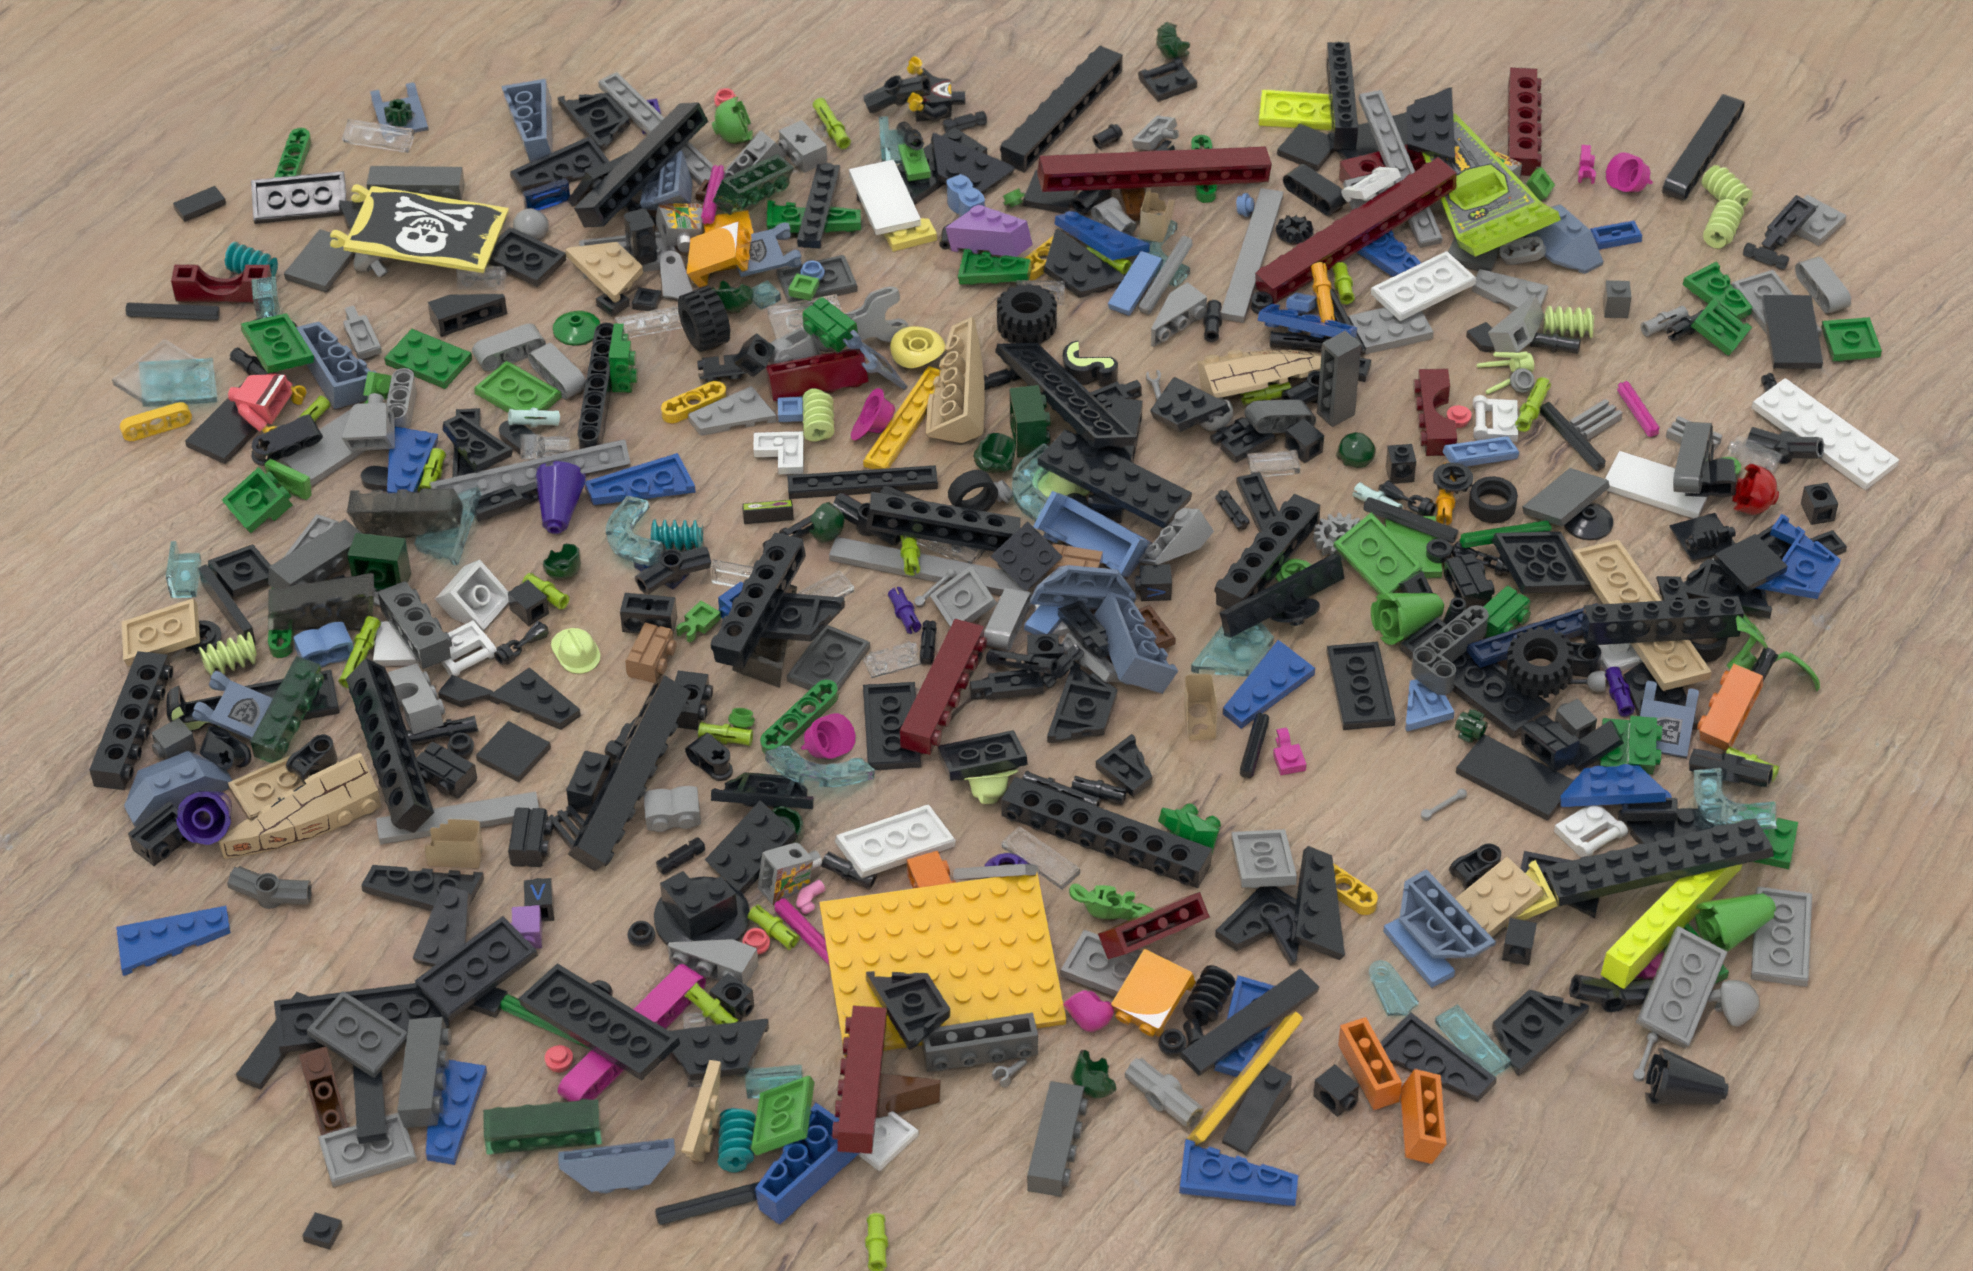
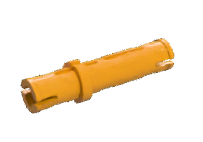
(1322, 289)
(1445, 504)

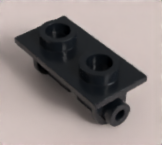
(713, 370)
(1671, 588)

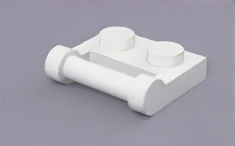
(1366, 189)
(1503, 418)
(463, 641)
(1586, 824)

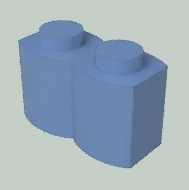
(962, 195)
(325, 644)

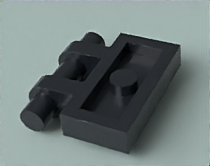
(1243, 443)

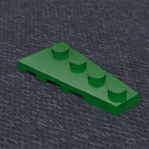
(839, 220)

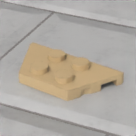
(607, 267)
(705, 1116)

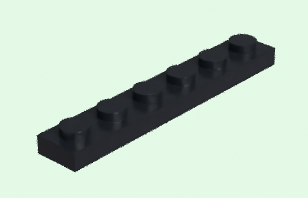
(818, 206)
(1282, 595)

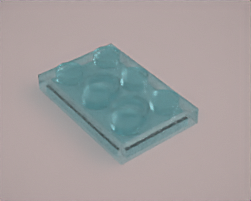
(177, 381)

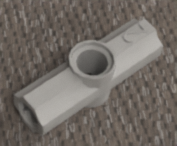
(1164, 1092)

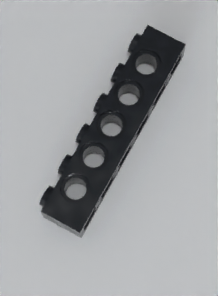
(1341, 95)
(939, 522)
(1268, 551)
(758, 600)
(1661, 621)
(131, 720)

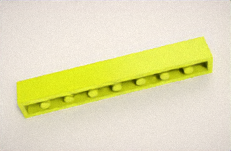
(1657, 925)

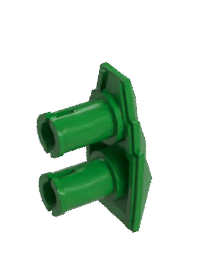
(1189, 826)

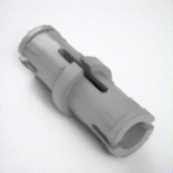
(1653, 326)

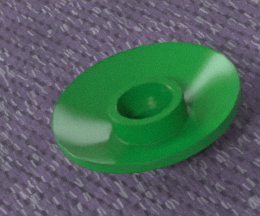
(575, 327)

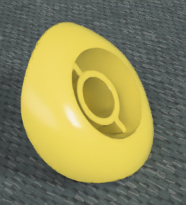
(916, 346)

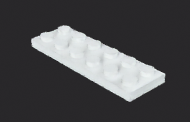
(1844, 445)

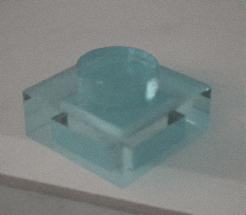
(765, 295)

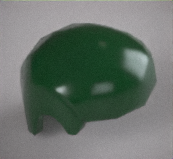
(1356, 450)
(827, 522)
(563, 564)

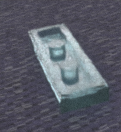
(1472, 1040)

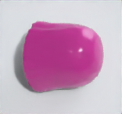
(1089, 1010)

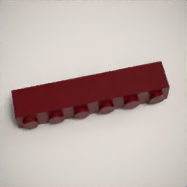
(943, 687)
(861, 1079)

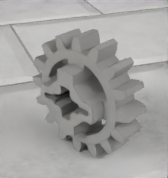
(1333, 528)

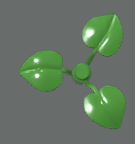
(1747, 659)

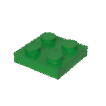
(1851, 339)

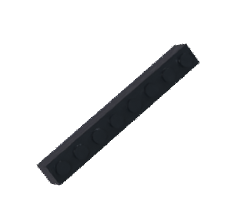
(1061, 108)
(641, 165)
(629, 774)

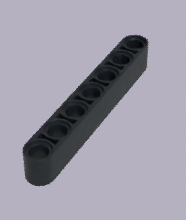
(1703, 147)
(597, 390)

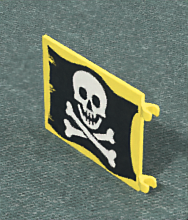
(423, 228)

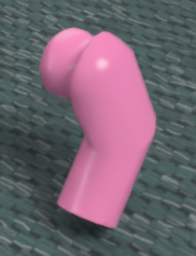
(807, 894)

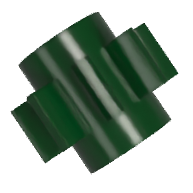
(398, 113)
(1471, 725)

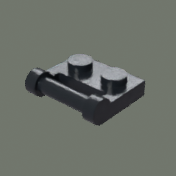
(1168, 85)

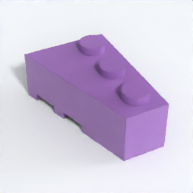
(991, 231)

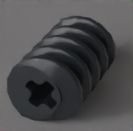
(1209, 995)

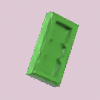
(914, 163)
(290, 479)

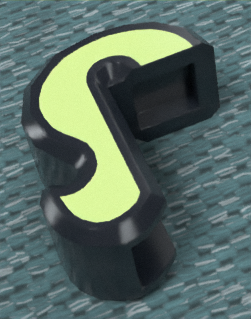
(1089, 369)
(178, 708)

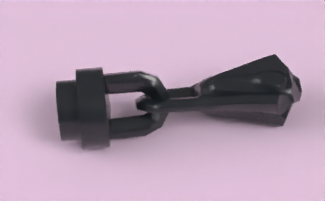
(1425, 508)
(1500, 567)
(504, 653)

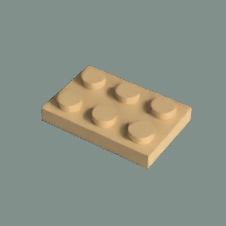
(161, 630)
(1499, 896)

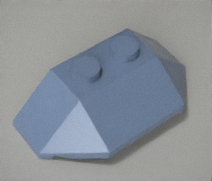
(669, 185)
(1569, 243)
(1081, 583)
(172, 782)
(1440, 921)
(617, 1165)

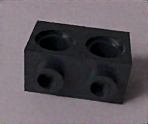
(650, 609)

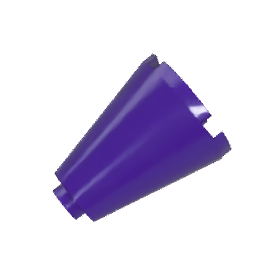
(558, 494)
(204, 816)

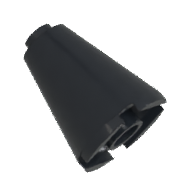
(1682, 1082)

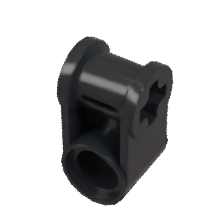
(1586, 659)
(224, 749)
(313, 757)
(710, 757)
(1475, 864)

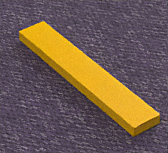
(903, 423)
(1245, 1078)

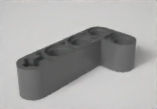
(1694, 452)
(1434, 657)

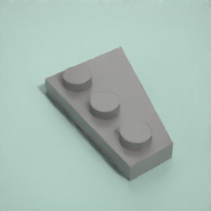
(1507, 289)
(737, 409)

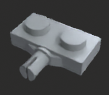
(1157, 130)

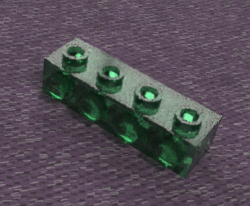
(753, 184)
(287, 710)
(542, 1126)

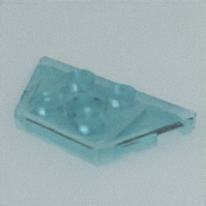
(451, 542)
(1235, 654)

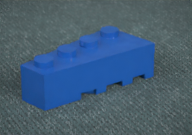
(802, 1168)

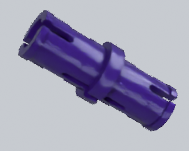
(904, 610)
(1619, 691)

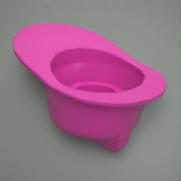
(1628, 173)
(874, 416)
(829, 737)

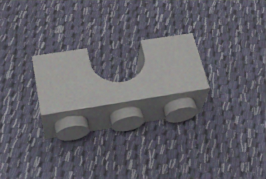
(417, 697)

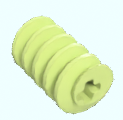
(1725, 185)
(1723, 223)
(1568, 321)
(818, 415)
(229, 655)

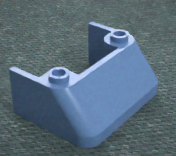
(1087, 529)

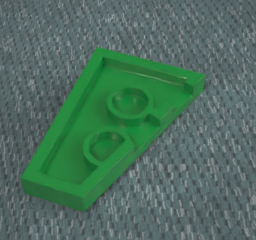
(990, 269)
(1711, 283)

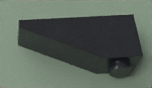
(464, 311)
(1258, 1109)

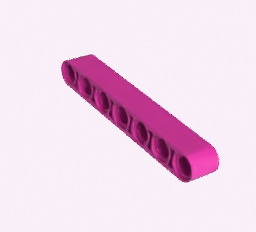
(661, 1006)

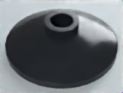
(1591, 523)
(1298, 613)

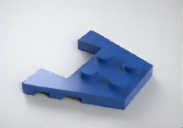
(1807, 561)

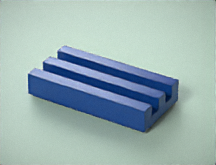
(1616, 234)

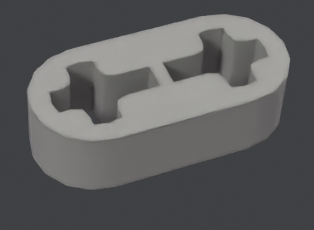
(1522, 250)

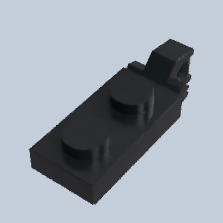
(1788, 223)
(1128, 391)
(505, 500)
(1085, 627)
(1007, 685)

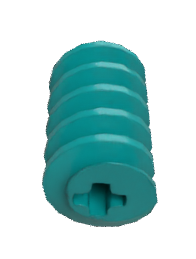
(240, 255)
(678, 535)
(735, 1139)

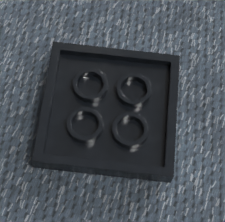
(1541, 562)

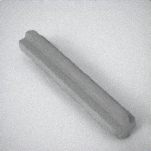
(1165, 275)

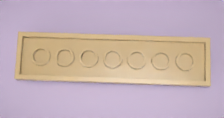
(1620, 580)

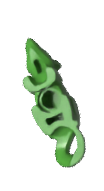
(1107, 904)

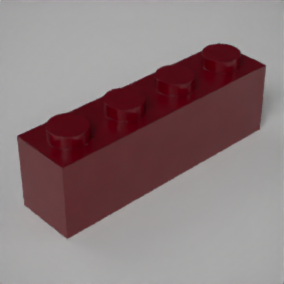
(821, 372)
(1153, 925)

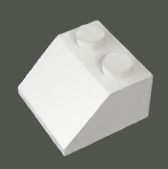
(474, 595)

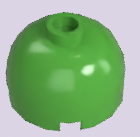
(732, 122)

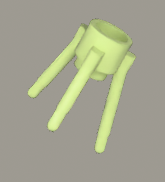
(1517, 361)

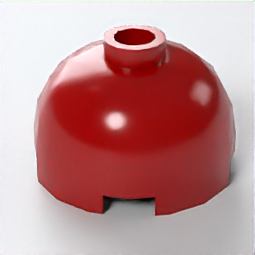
(1755, 491)

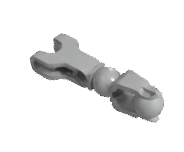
(869, 321)

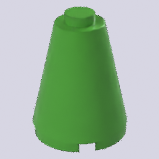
(1404, 614)
(1733, 919)

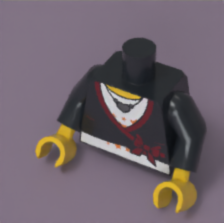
(939, 102)

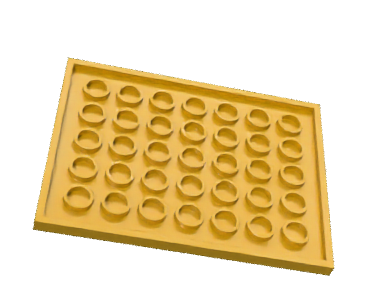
(974, 938)

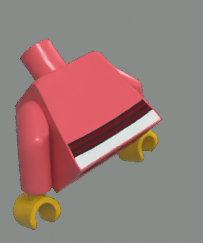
(263, 398)

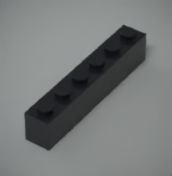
(1130, 414)

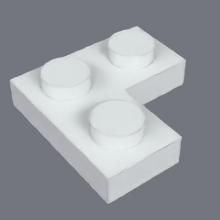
(785, 446)

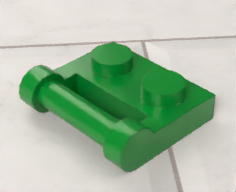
(1719, 332)

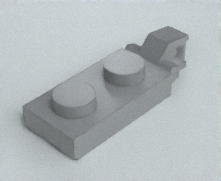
(361, 334)
(1100, 666)

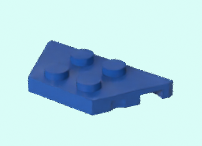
(1612, 786)

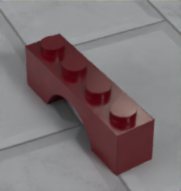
(195, 285)
(1433, 392)

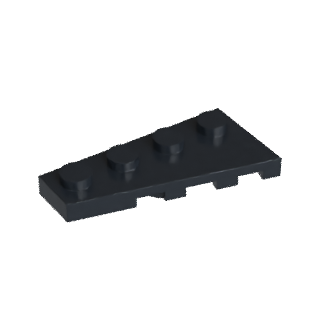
(417, 887)
(1420, 1047)

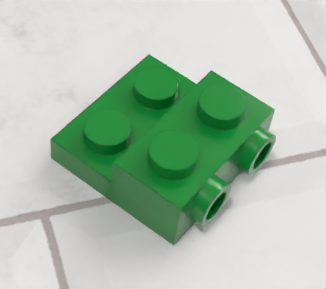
(622, 361)
(257, 499)
(1639, 743)
(1782, 841)

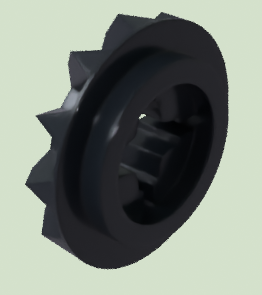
(1292, 235)
(1459, 472)
(211, 632)

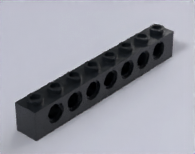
(389, 746)
(1106, 832)

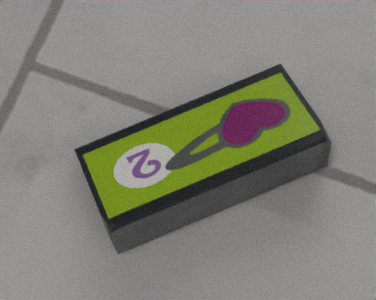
(767, 511)

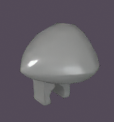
(366, 262)
(1736, 1000)

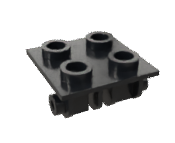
(1703, 536)
(1026, 556)

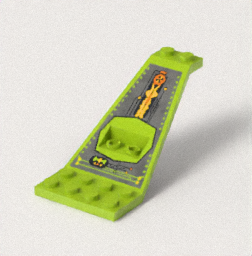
(1489, 198)

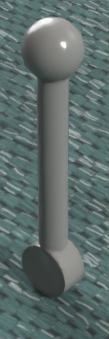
(920, 600)
(1427, 814)
(1639, 1073)

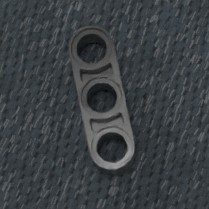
(1277, 415)

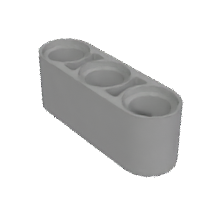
(1823, 285)
(507, 346)
(557, 370)
(402, 397)
(1007, 618)

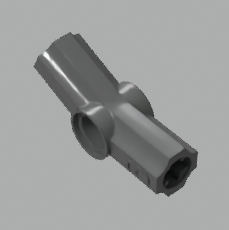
(269, 889)

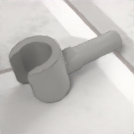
(1155, 383)
(1007, 1072)

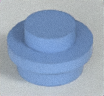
(1245, 205)
(813, 269)

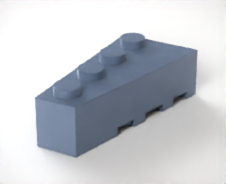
(532, 115)
(334, 366)
(1133, 645)

